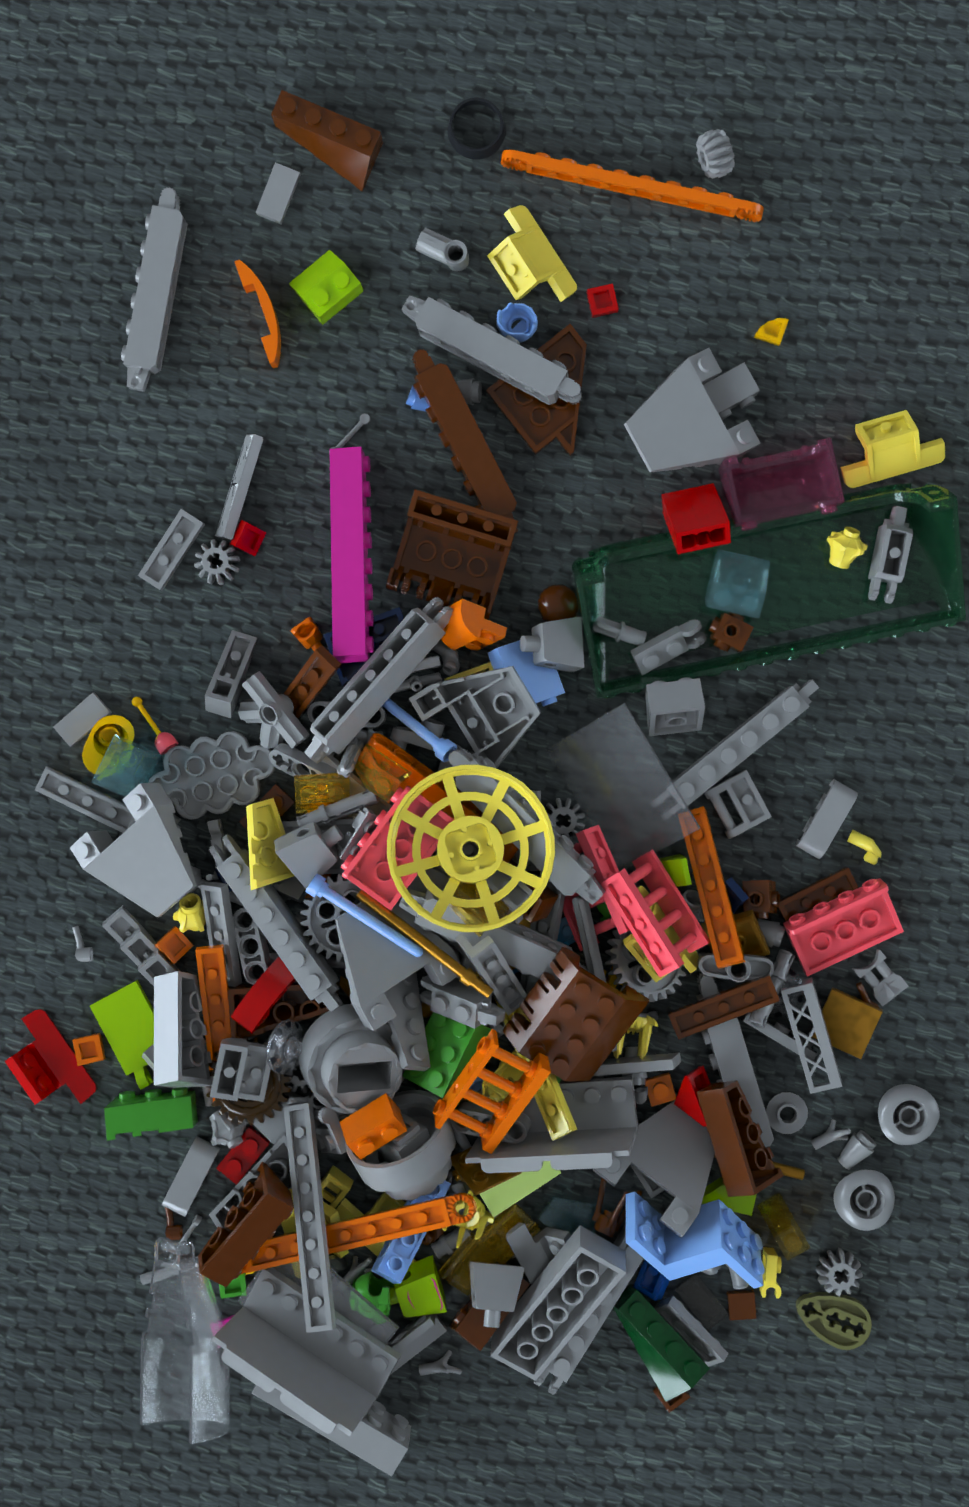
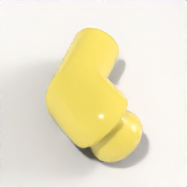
(866, 843)

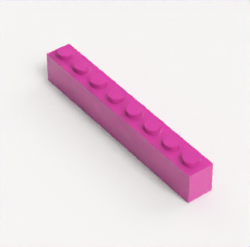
(350, 555)

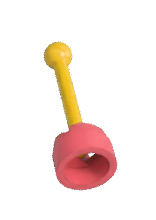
(164, 740)

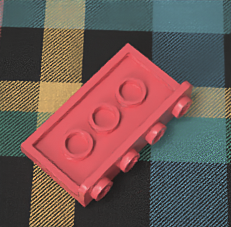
(370, 866)
(843, 926)

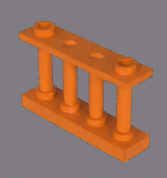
(505, 1111)

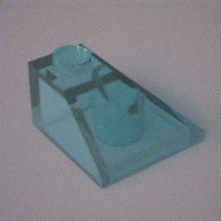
(126, 766)

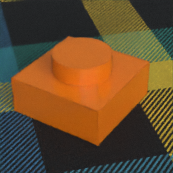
(174, 945)
(89, 1049)
(660, 1089)

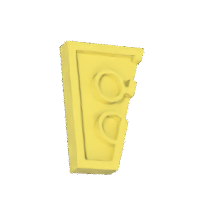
(263, 828)

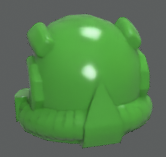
(371, 1288)

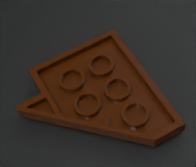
(534, 419)

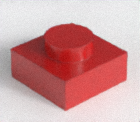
(602, 300)
(248, 538)

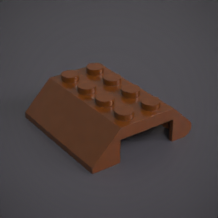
(452, 551)
(573, 1019)

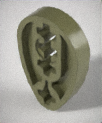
(833, 1333)

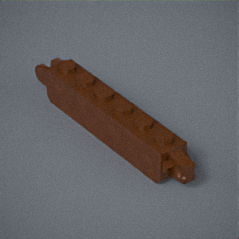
(462, 436)

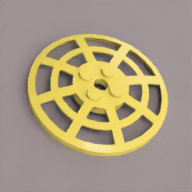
(475, 830)

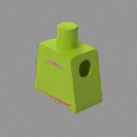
(420, 1290)

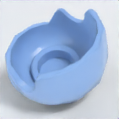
(513, 312)

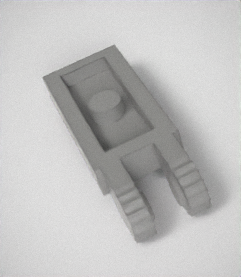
(668, 646)

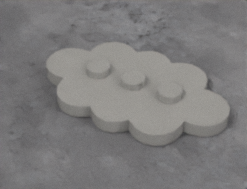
(214, 774)

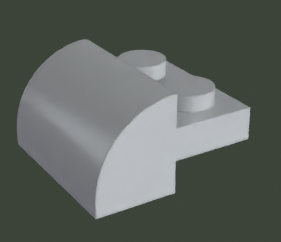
(240, 1071)

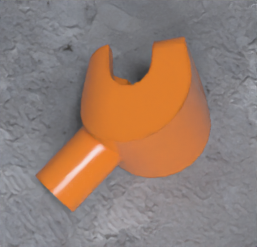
(308, 634)

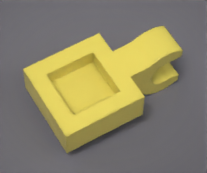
(772, 1266)

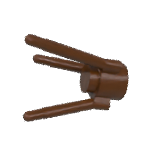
(609, 1222)

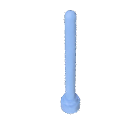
(441, 746)
(320, 888)

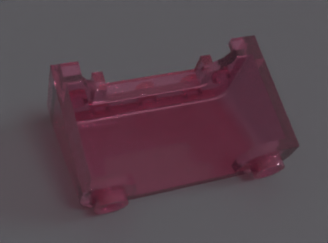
(782, 485)

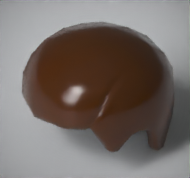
(557, 603)

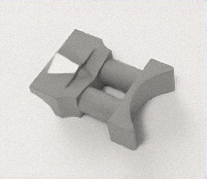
(885, 988)

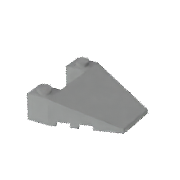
(681, 423)
(488, 707)
(144, 860)
(379, 964)
(675, 1156)

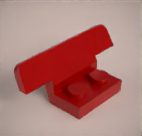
(48, 1062)

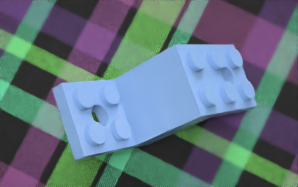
(711, 1241)

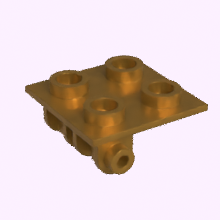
(474, 1176)

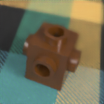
(739, 629)
(768, 897)

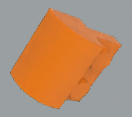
(470, 627)

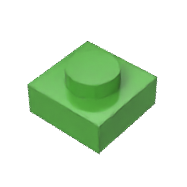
(235, 1288)

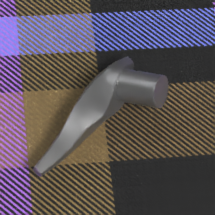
(337, 1264)

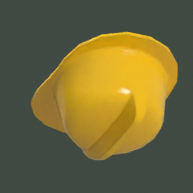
(101, 737)

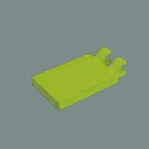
(129, 1028)

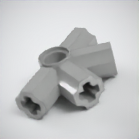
(273, 712)

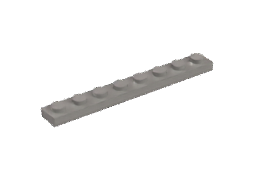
(309, 1218)

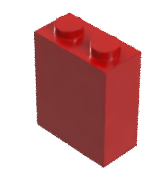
(696, 518)

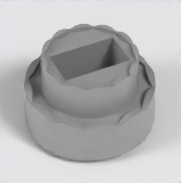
(349, 1062)
(416, 1159)

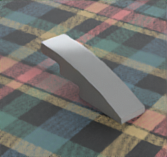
(138, 944)

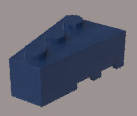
(383, 626)

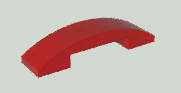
(263, 996)

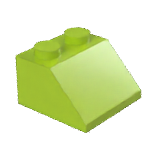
(326, 286)

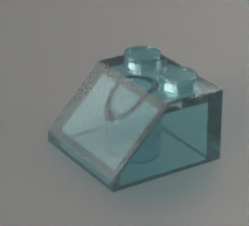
(737, 584)

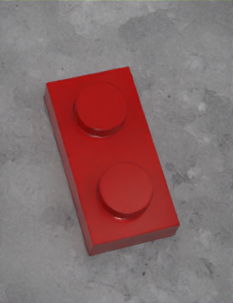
(243, 1156)

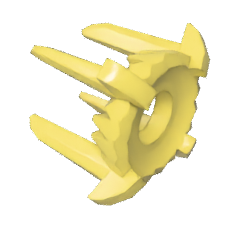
(644, 1028)
(478, 1221)

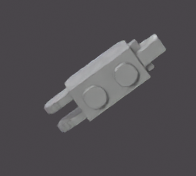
(890, 554)
(461, 1003)

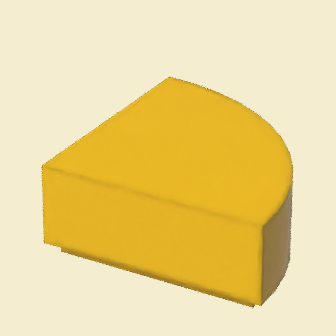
(772, 331)

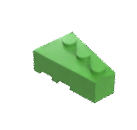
(151, 1112)

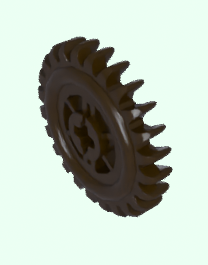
(255, 1109)

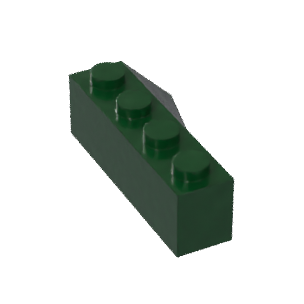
(665, 1354)

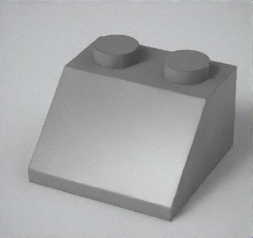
(674, 706)

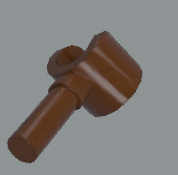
(864, 996)
(173, 1231)

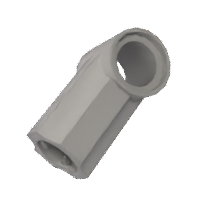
(441, 248)

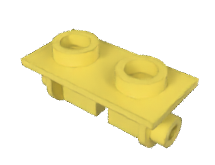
(506, 1071)

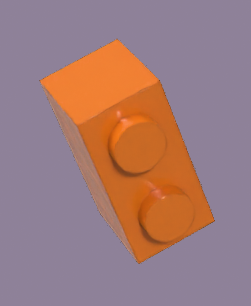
(373, 1126)

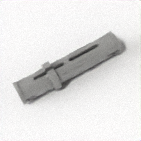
(326, 814)
(779, 978)

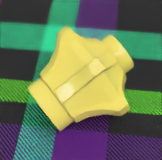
(845, 547)
(190, 913)

